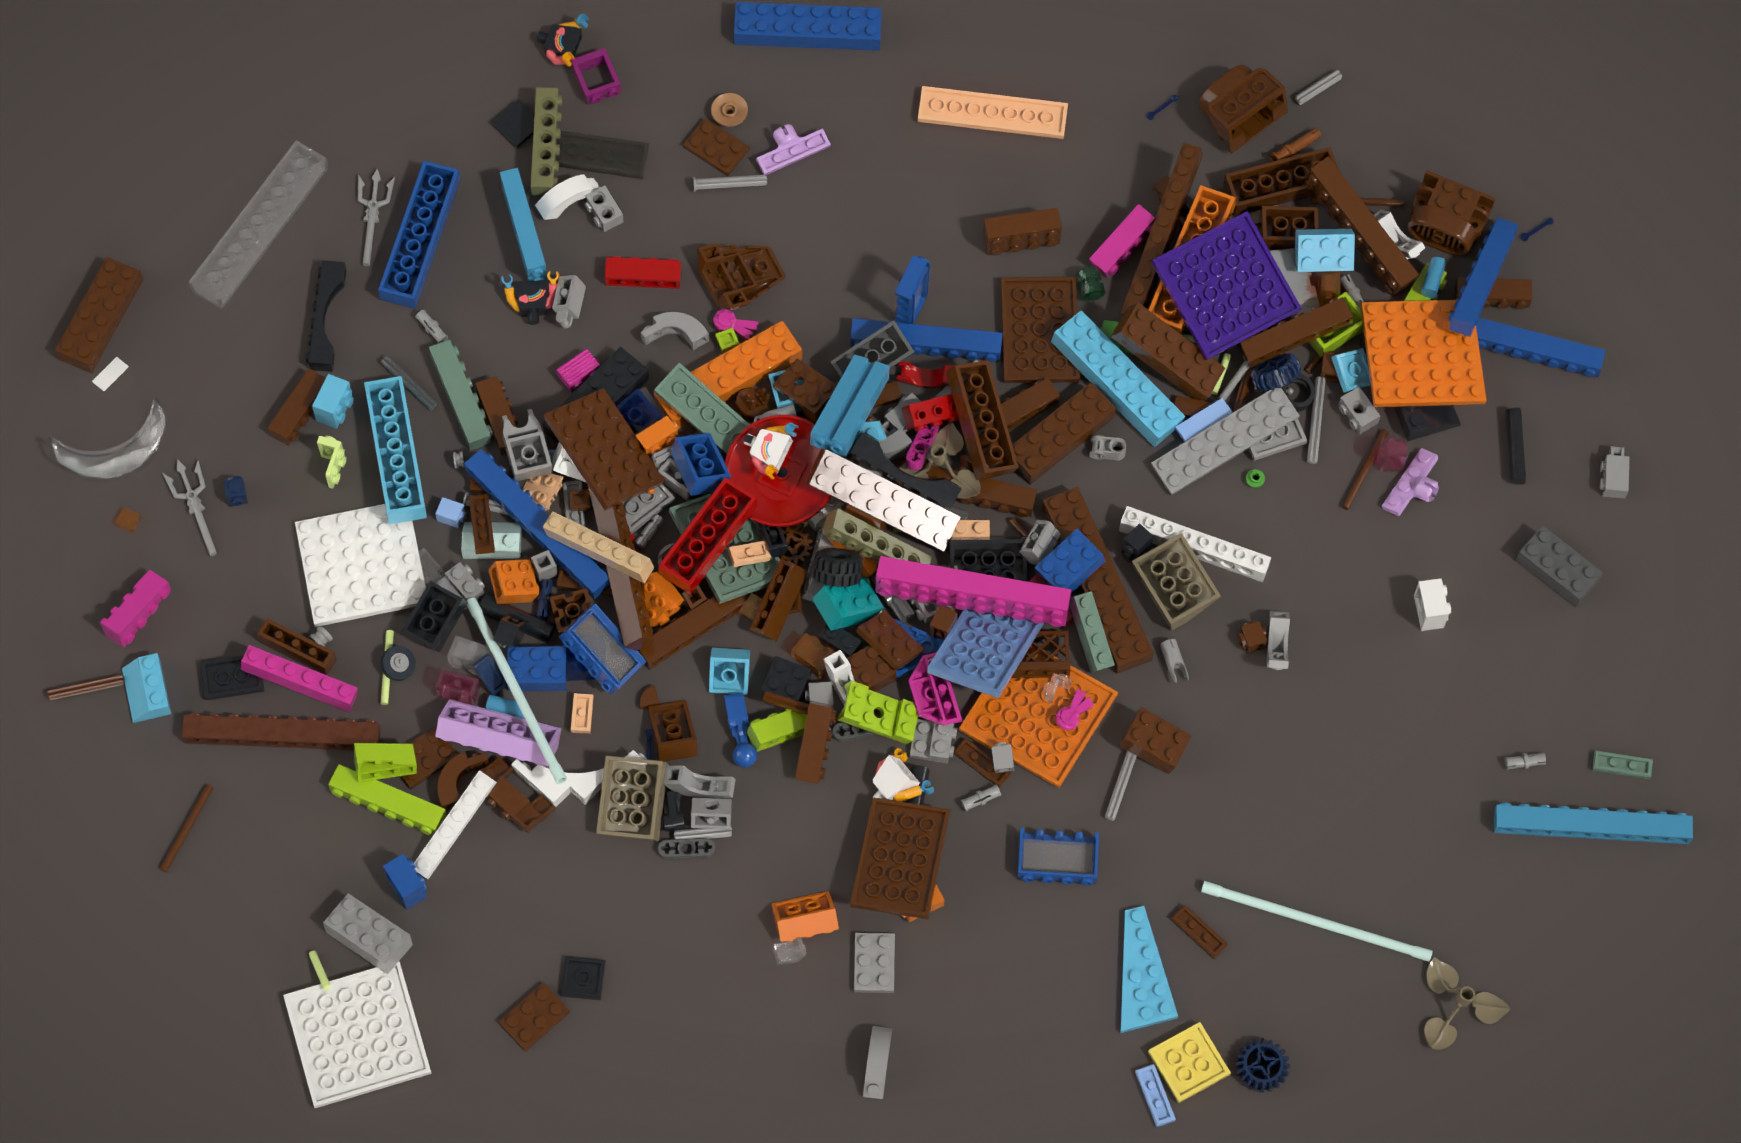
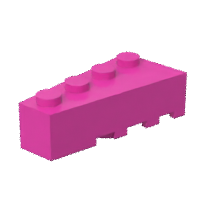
(1123, 241)
(135, 609)

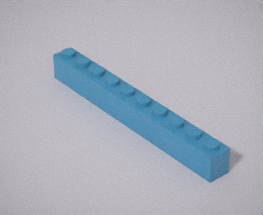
(1593, 823)

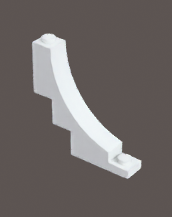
(581, 785)

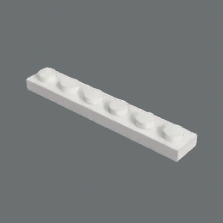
(454, 824)

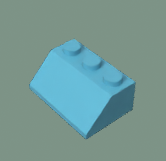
(146, 688)

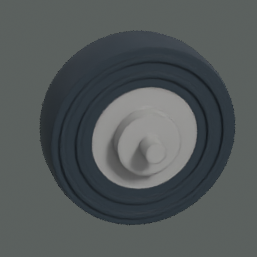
(398, 663)

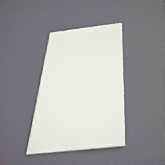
(110, 374)

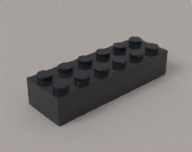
(617, 375)

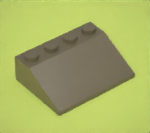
(1176, 581)
(632, 798)

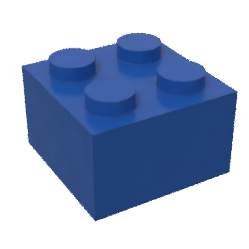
(405, 881)

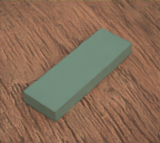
(1622, 765)

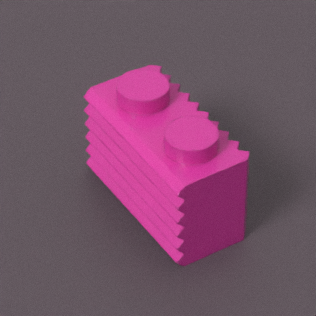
(577, 370)

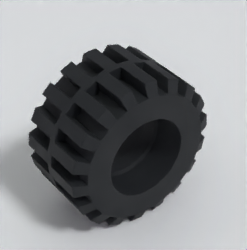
(837, 567)

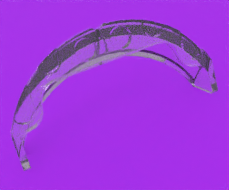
(119, 459)

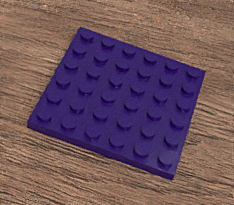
(1226, 285)

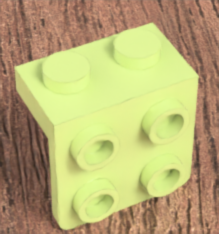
(332, 450)

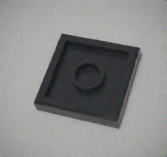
(515, 123)
(583, 978)

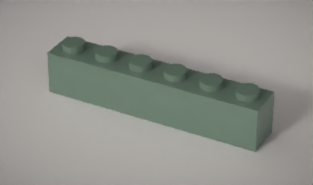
(460, 395)

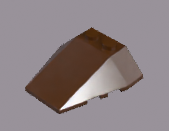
(738, 274)

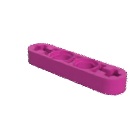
(919, 442)

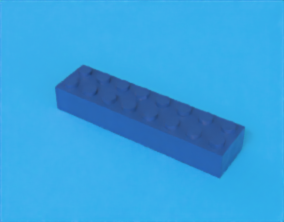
(807, 26)
(419, 234)

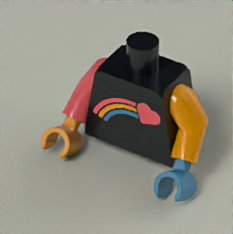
(563, 40)
(531, 297)

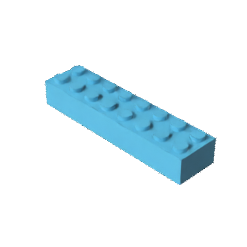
(1117, 378)
(395, 450)

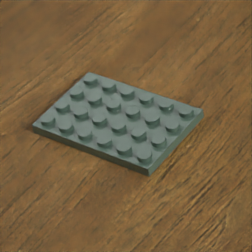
(723, 578)

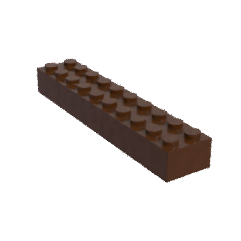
(1119, 620)

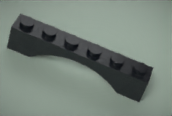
(332, 281)
(940, 489)

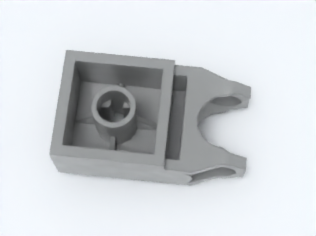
(526, 441)

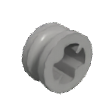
(458, 459)

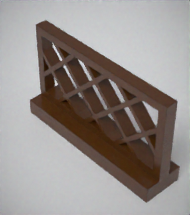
(1049, 665)

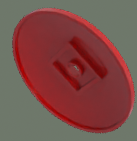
(785, 499)

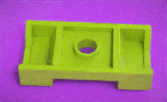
(897, 717)

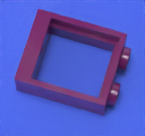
(590, 61)

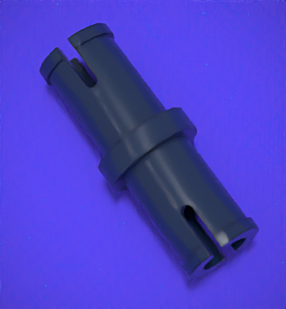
(544, 599)

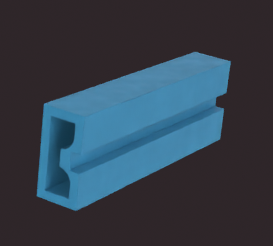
(523, 225)
(849, 405)

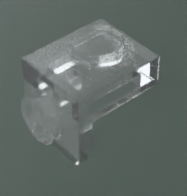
(1051, 688)
(789, 951)

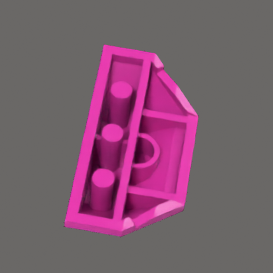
(933, 695)

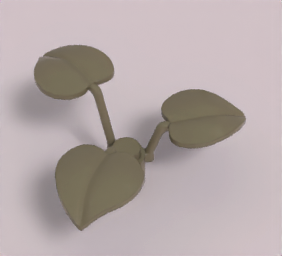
(948, 442)
(1444, 977)

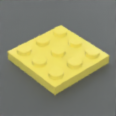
(1189, 1062)

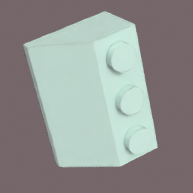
(506, 542)

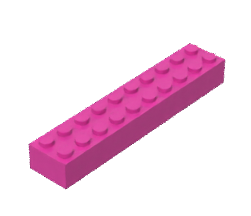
(972, 591)

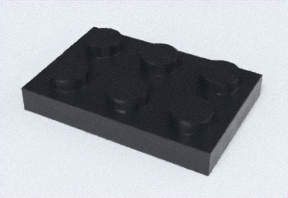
(226, 679)

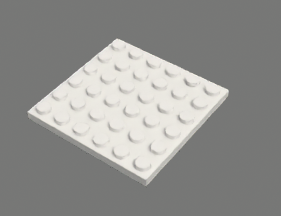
(359, 565)
(357, 1035)

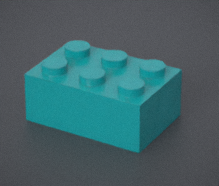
(847, 605)

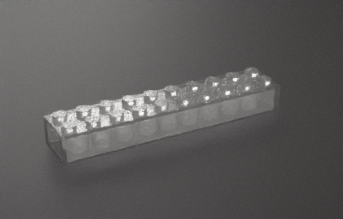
(258, 224)

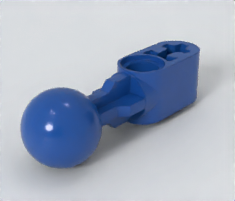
(744, 753)

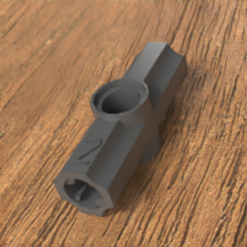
(899, 607)

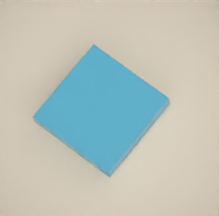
(1352, 369)

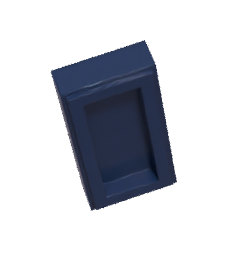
(489, 674)

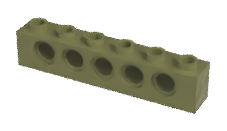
(545, 98)
(869, 540)

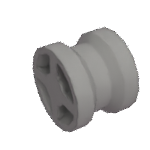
(321, 636)

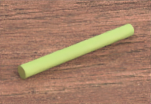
(385, 680)

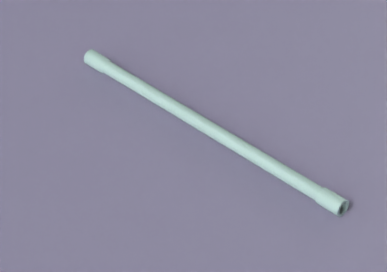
(554, 767)
(1414, 951)

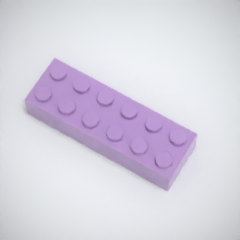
(494, 732)

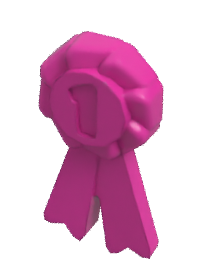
(726, 319)
(1068, 717)

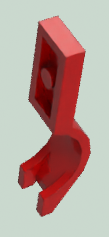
(923, 377)

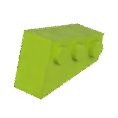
(383, 760)

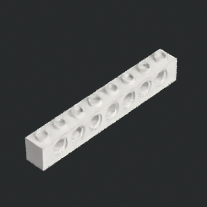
(1204, 546)

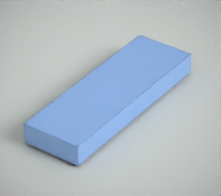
(1203, 420)
(1155, 1095)

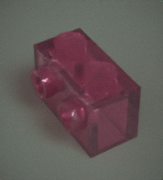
(1392, 454)
(457, 687)

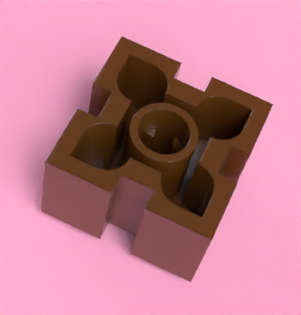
(564, 607)

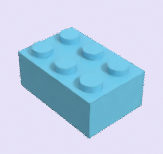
(1324, 250)

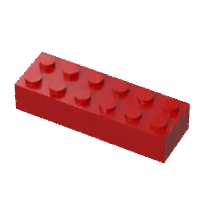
(707, 536)

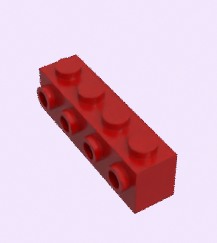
(930, 412)

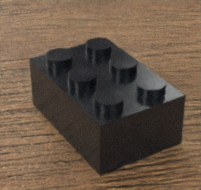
(434, 616)

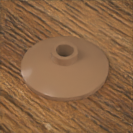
(729, 102)

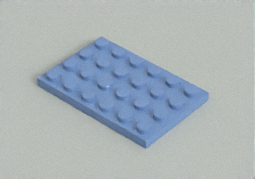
(983, 651)

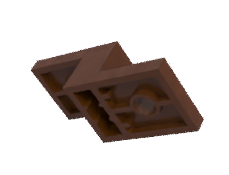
(811, 394)

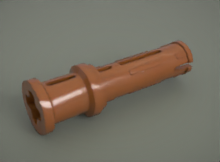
(1290, 150)

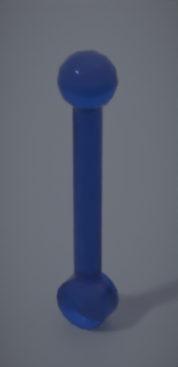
(1150, 115)
(1525, 236)
(648, 732)

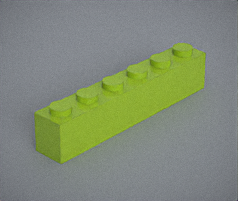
(387, 800)

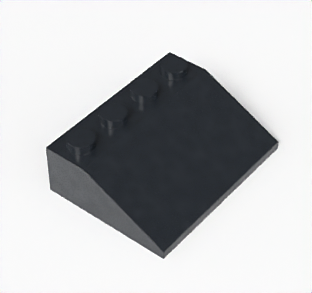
(1426, 420)
(989, 556)

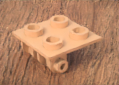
(544, 489)

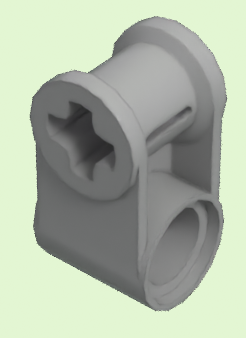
(1106, 447)

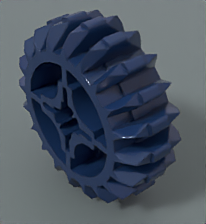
(1276, 372)
(1277, 1059)

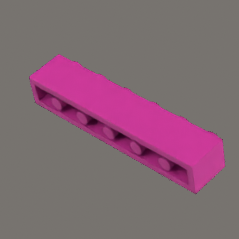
(299, 678)

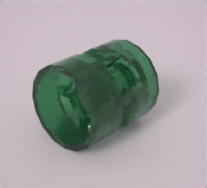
(1090, 284)

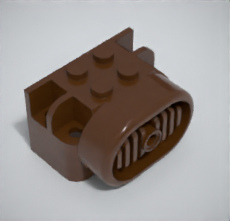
(1243, 104)
(1448, 214)

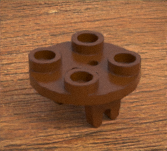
(753, 402)

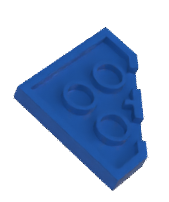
(929, 643)

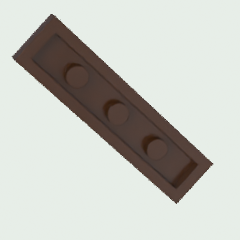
(481, 524)

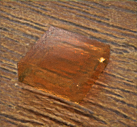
(128, 520)

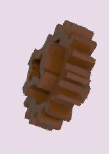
(799, 544)

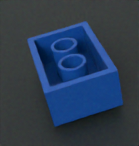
(699, 463)
(1070, 562)
(539, 668)

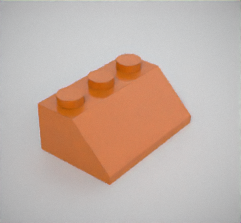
(805, 916)

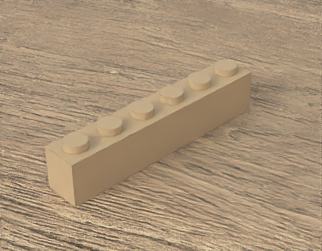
(598, 547)

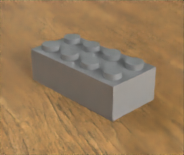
(367, 933)

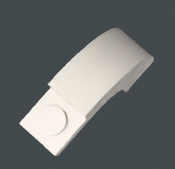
(565, 194)
(1409, 247)
(839, 673)

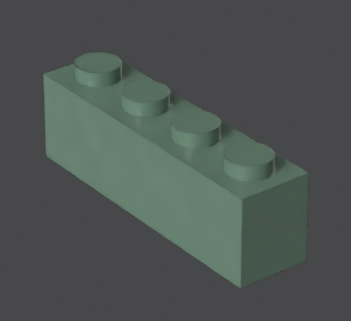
(1091, 632)

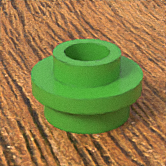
(1255, 483)

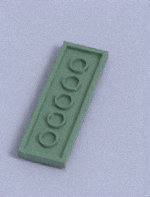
(701, 407)

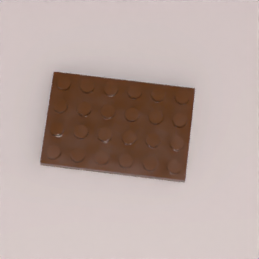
(1030, 316)
(604, 449)
(900, 858)

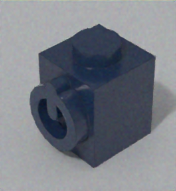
(235, 491)

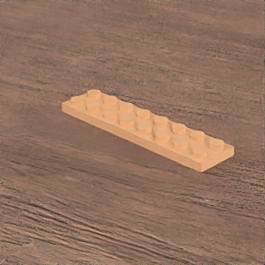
(992, 112)

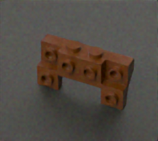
(511, 801)

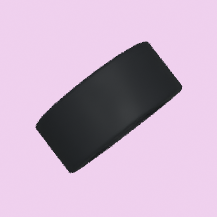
(1310, 389)

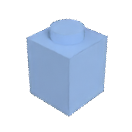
(450, 512)

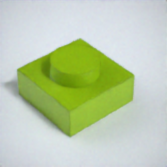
(727, 339)

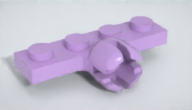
(791, 148)
(1413, 483)

